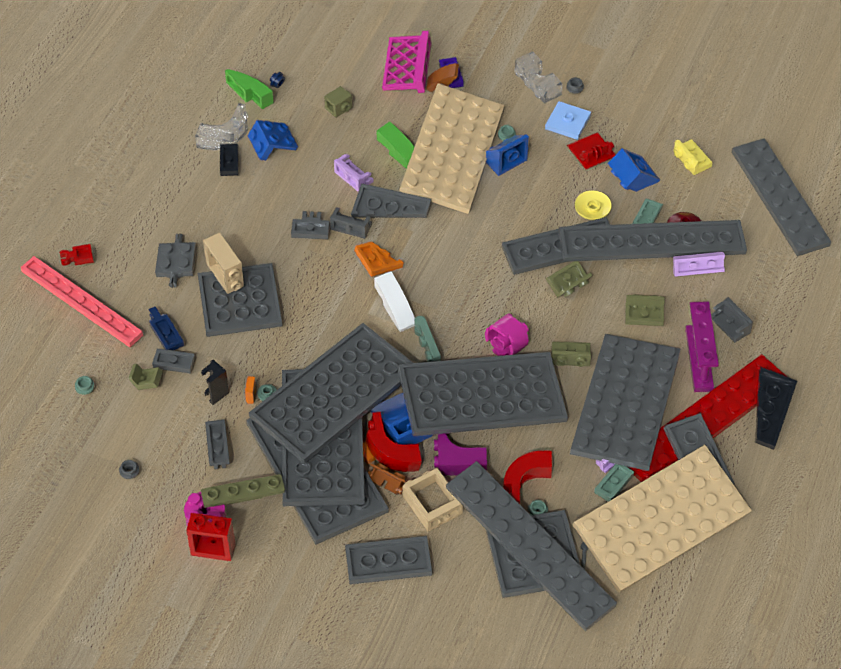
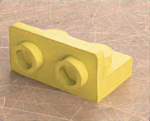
(692, 156)

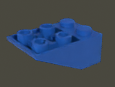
(396, 421)

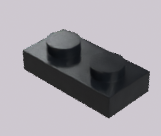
(228, 159)

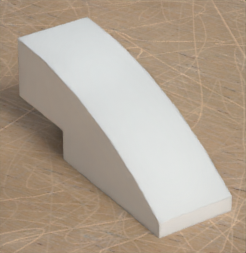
(394, 301)

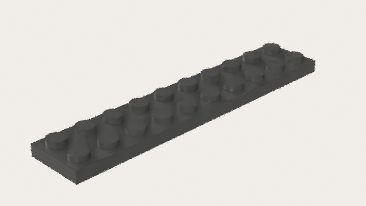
(651, 240)
(531, 546)

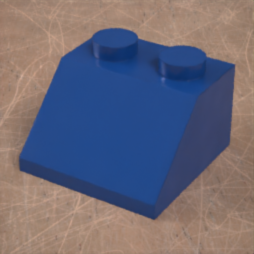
(508, 154)
(632, 170)

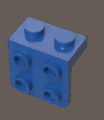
(270, 135)

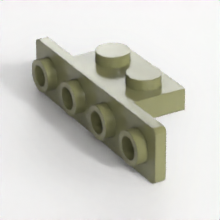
(242, 491)

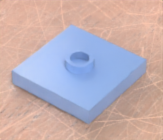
(568, 120)

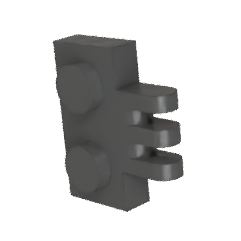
(310, 227)

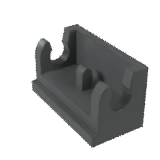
(350, 225)
(732, 320)

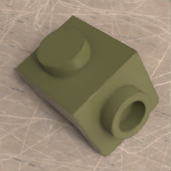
(145, 378)

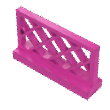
(419, 74)

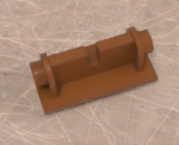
(394, 481)

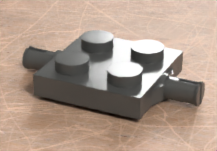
(176, 259)

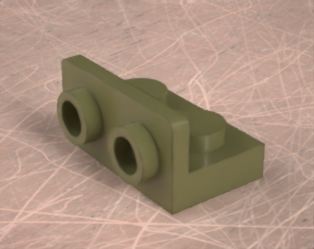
(571, 353)

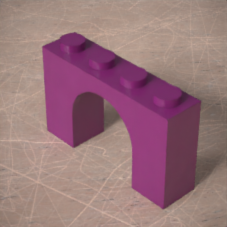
(455, 459)

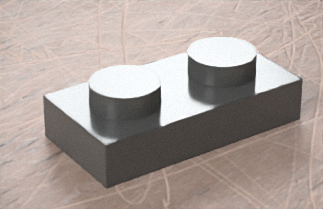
(173, 360)

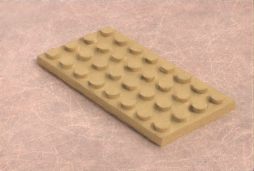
(452, 148)
(661, 518)

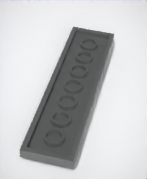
(781, 197)

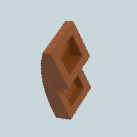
(444, 75)

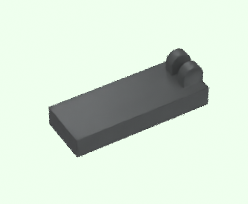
(217, 443)

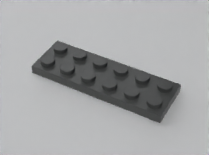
(538, 249)

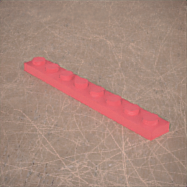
(82, 301)

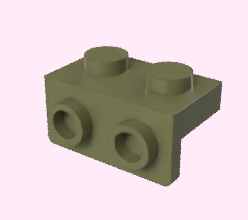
(568, 278)
(644, 310)

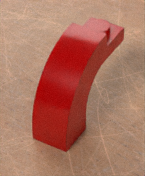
(390, 454)
(527, 467)

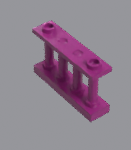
(701, 347)

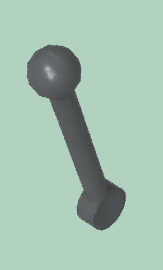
(584, 548)

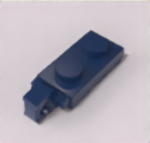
(165, 330)

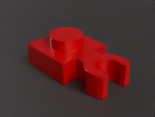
(80, 255)

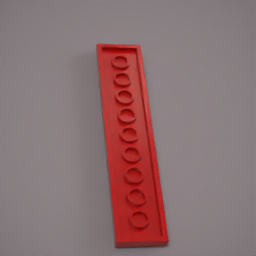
(718, 408)

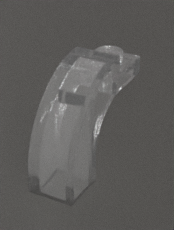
(211, 136)

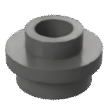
(575, 85)
(129, 465)

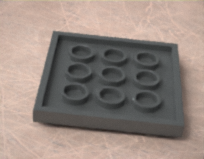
(247, 309)
(510, 574)

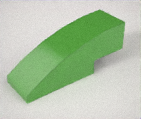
(249, 88)
(396, 142)

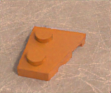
(376, 259)

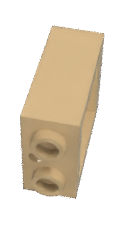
(223, 263)
(438, 516)

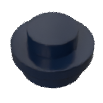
(277, 79)

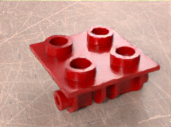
(592, 150)

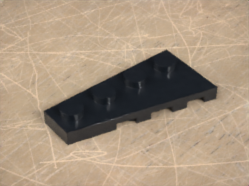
(772, 406)

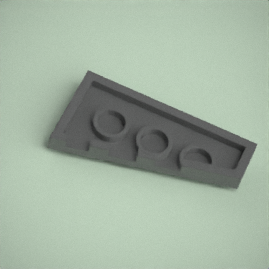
(389, 204)

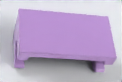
(351, 173)

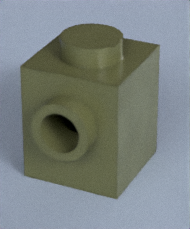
(338, 101)

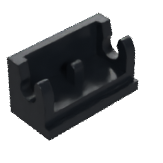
(216, 381)

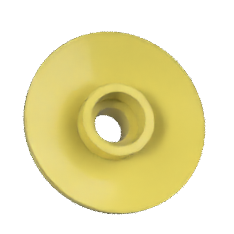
(593, 205)

